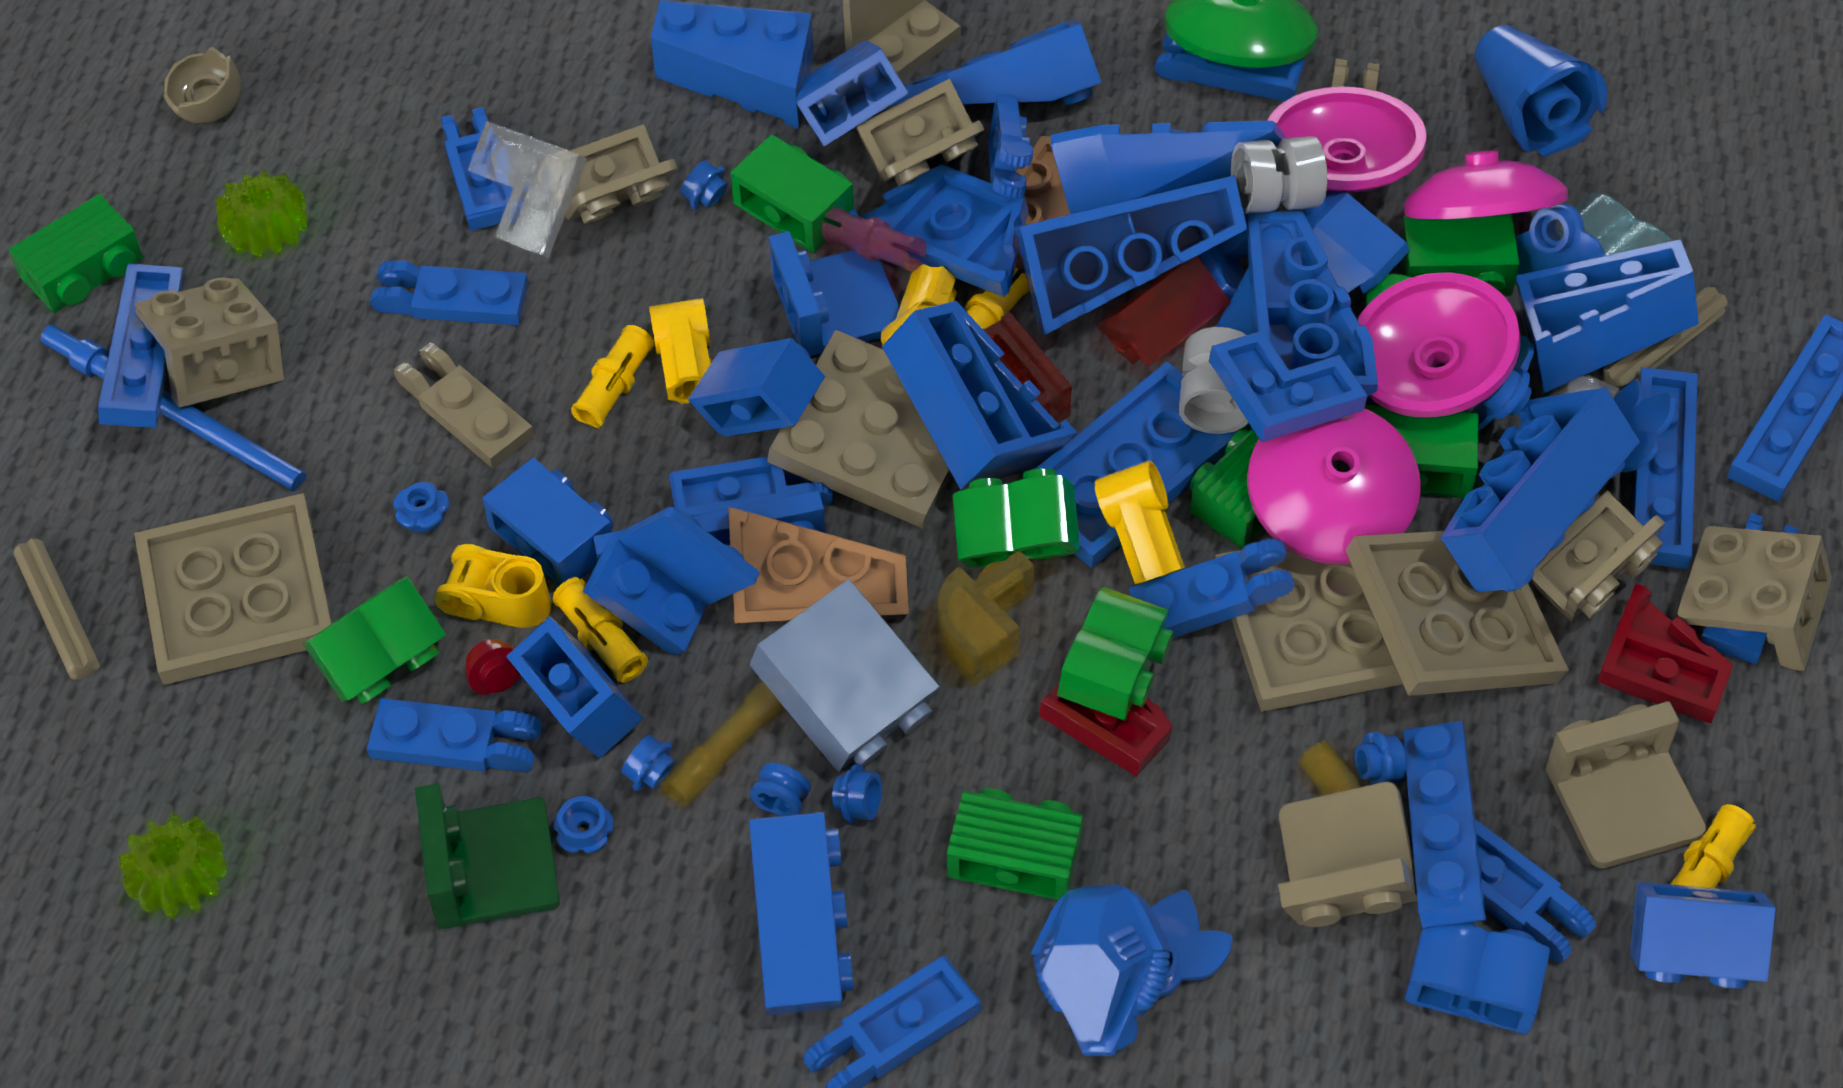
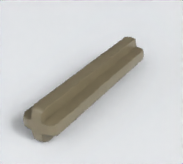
(1623, 371)
(56, 609)

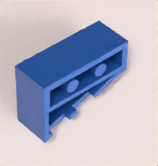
(735, 54)
(1605, 309)
(969, 398)
(799, 913)

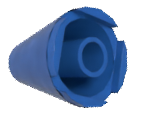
(1540, 89)

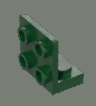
(485, 859)

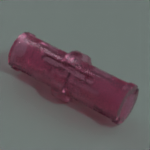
(874, 239)

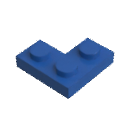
(1283, 399)

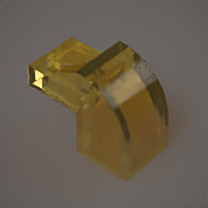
(973, 616)

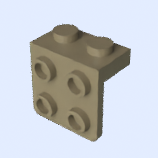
(918, 131)
(618, 170)
(1594, 556)
(1624, 785)
(1346, 855)

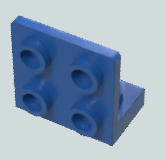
(830, 294)
(665, 576)

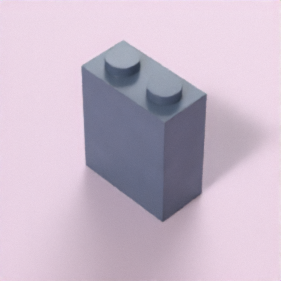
(845, 677)

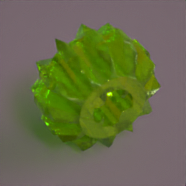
(261, 213)
(196, 870)

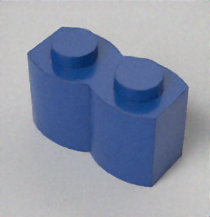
(1479, 974)

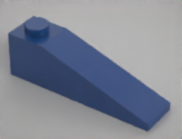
(1035, 69)
(1111, 167)
(1357, 249)
(1300, 300)

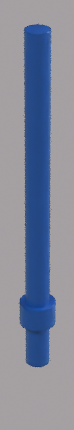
(92, 359)

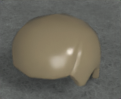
(203, 87)

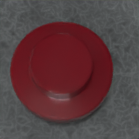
(489, 668)

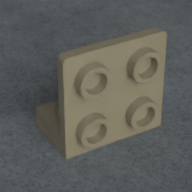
(904, 29)
(213, 340)
(1760, 585)

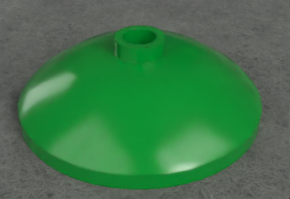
(1242, 30)

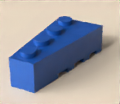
(1108, 250)
(1538, 486)

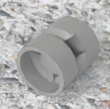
(1285, 174)
(1203, 397)

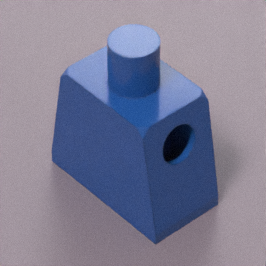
(849, 91)

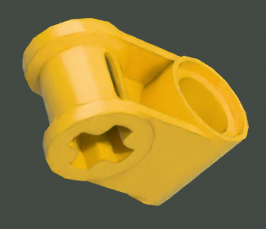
(487, 588)

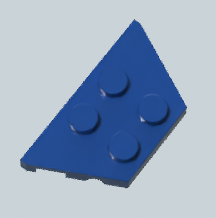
(962, 224)

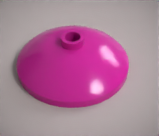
(1363, 133)
(1484, 189)
(1435, 323)
(1322, 509)

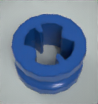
(780, 789)

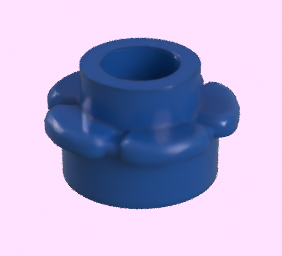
(704, 185)
(424, 517)
(1380, 758)
(648, 763)
(857, 794)
(583, 811)

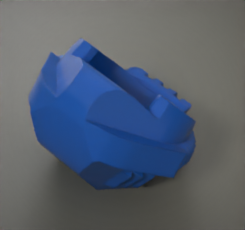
(1102, 964)

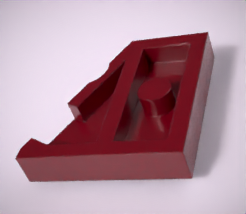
(1664, 661)
(1125, 742)

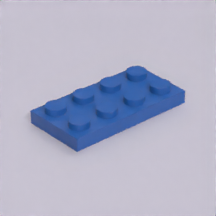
(1133, 431)

